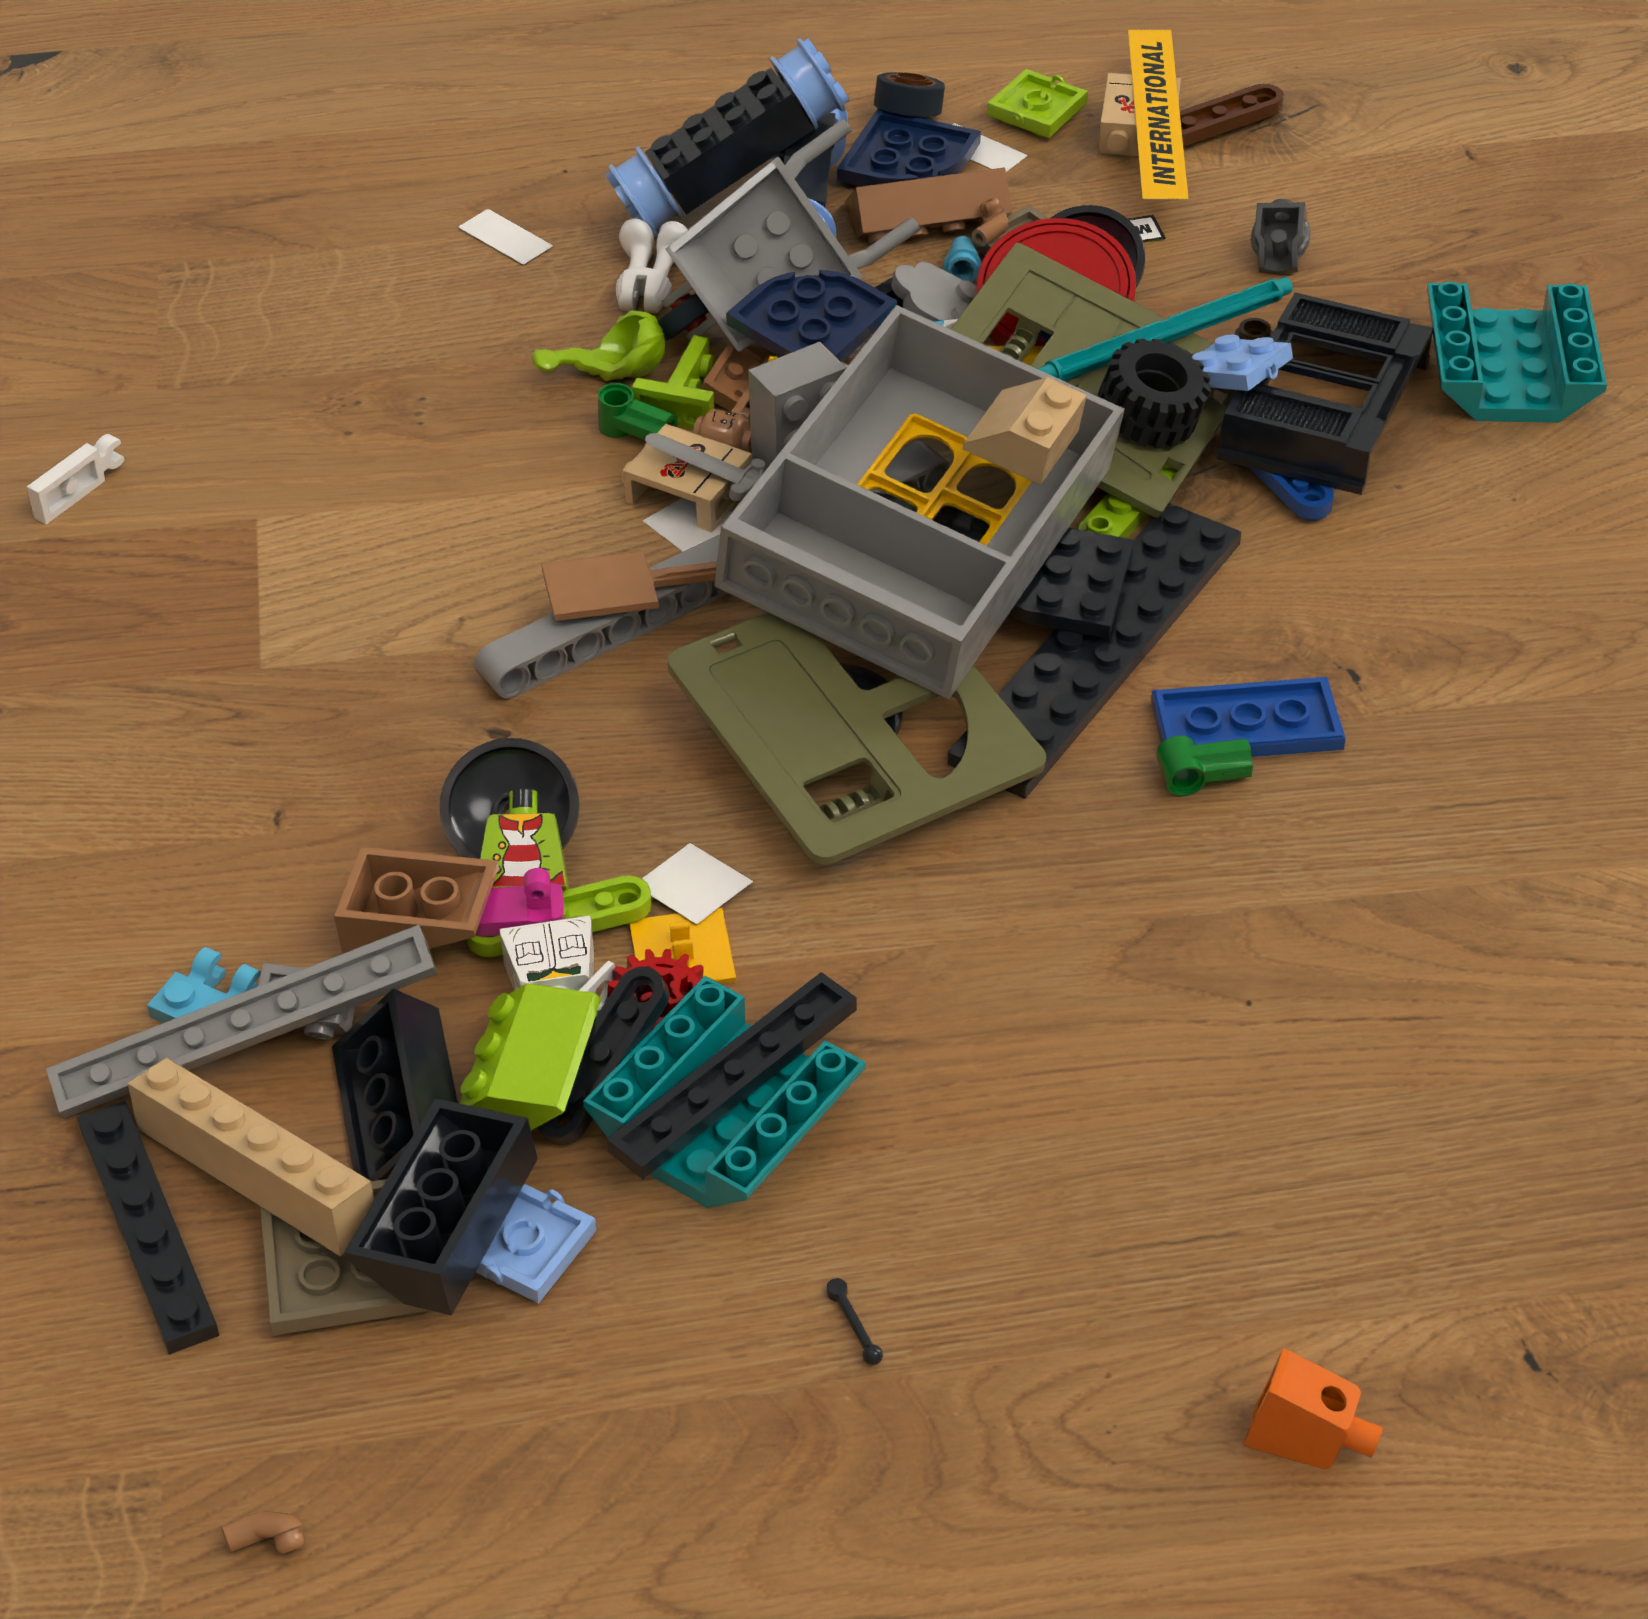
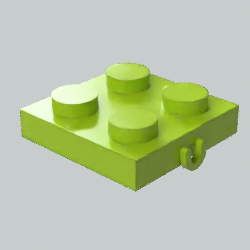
(1037, 103)

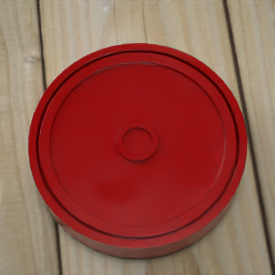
(1072, 244)

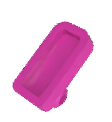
(522, 905)

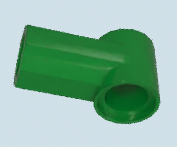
(623, 415)
(1191, 765)

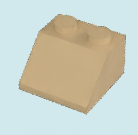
(1028, 427)

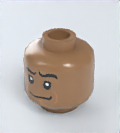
(725, 428)

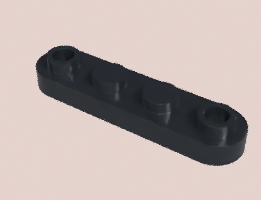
(614, 1034)

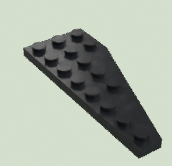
(1075, 585)

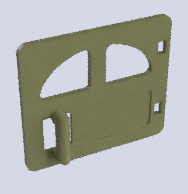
(799, 717)

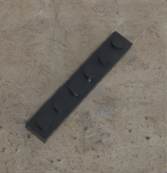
(731, 1075)
(148, 1228)

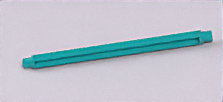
(1172, 327)

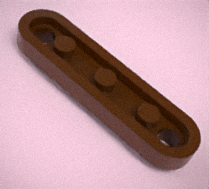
(1230, 112)

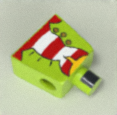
(524, 842)

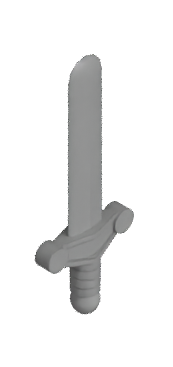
(742, 479)

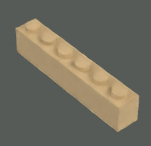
(251, 1154)

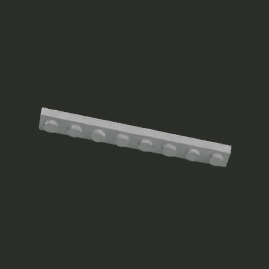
(244, 1019)

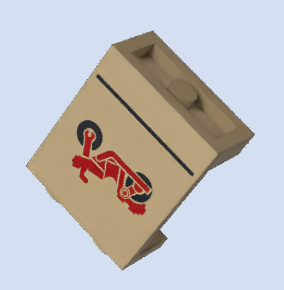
(1118, 117)
(683, 479)

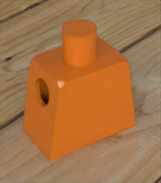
(1309, 1415)

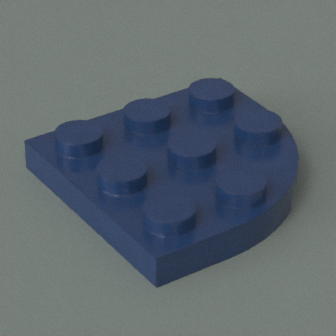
(906, 149)
(811, 309)

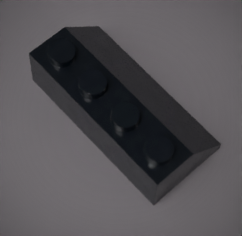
(389, 1077)
(444, 1204)

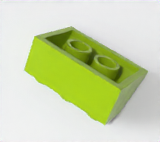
(531, 1052)

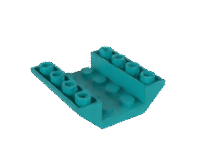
(1519, 360)
(754, 1136)

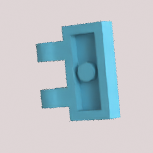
(192, 992)

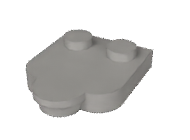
(932, 291)

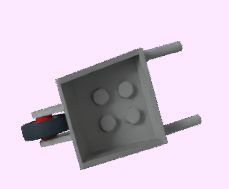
(758, 235)

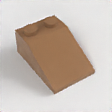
(408, 889)

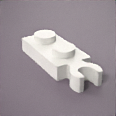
(73, 478)

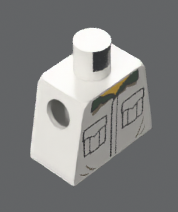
(549, 953)

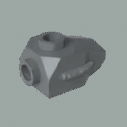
(1280, 235)

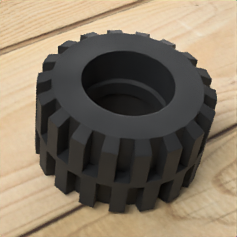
(1158, 390)

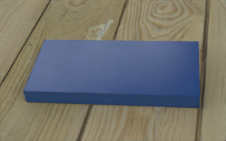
(1271, 714)

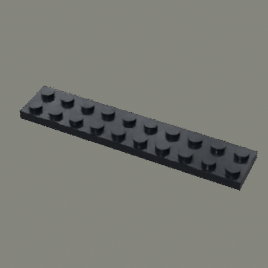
(1080, 672)

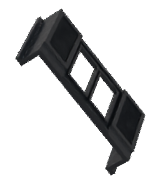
(1317, 436)

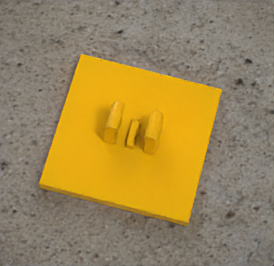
(703, 942)

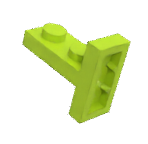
(682, 392)

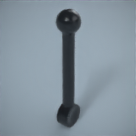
(838, 1291)

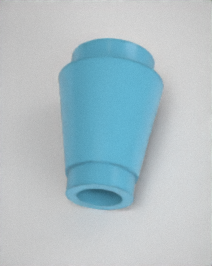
(962, 259)

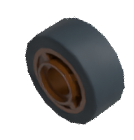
(909, 94)

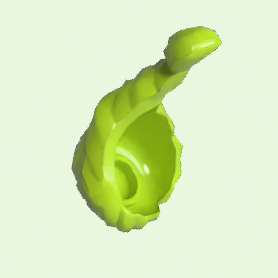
(627, 350)

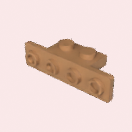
(731, 377)

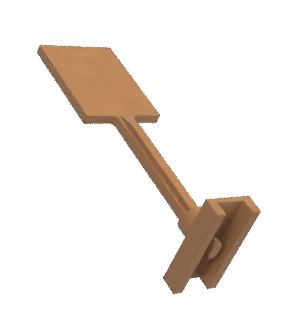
(613, 584)

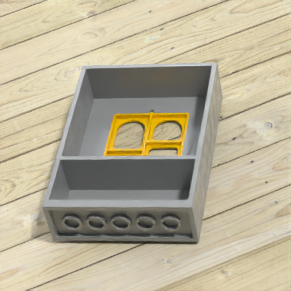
(891, 578)

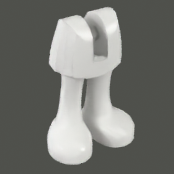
(639, 280)

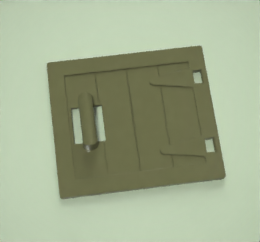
(1077, 316)

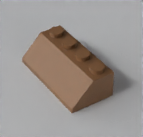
(933, 202)

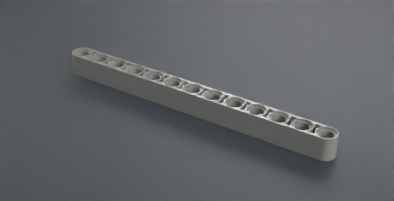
(555, 647)

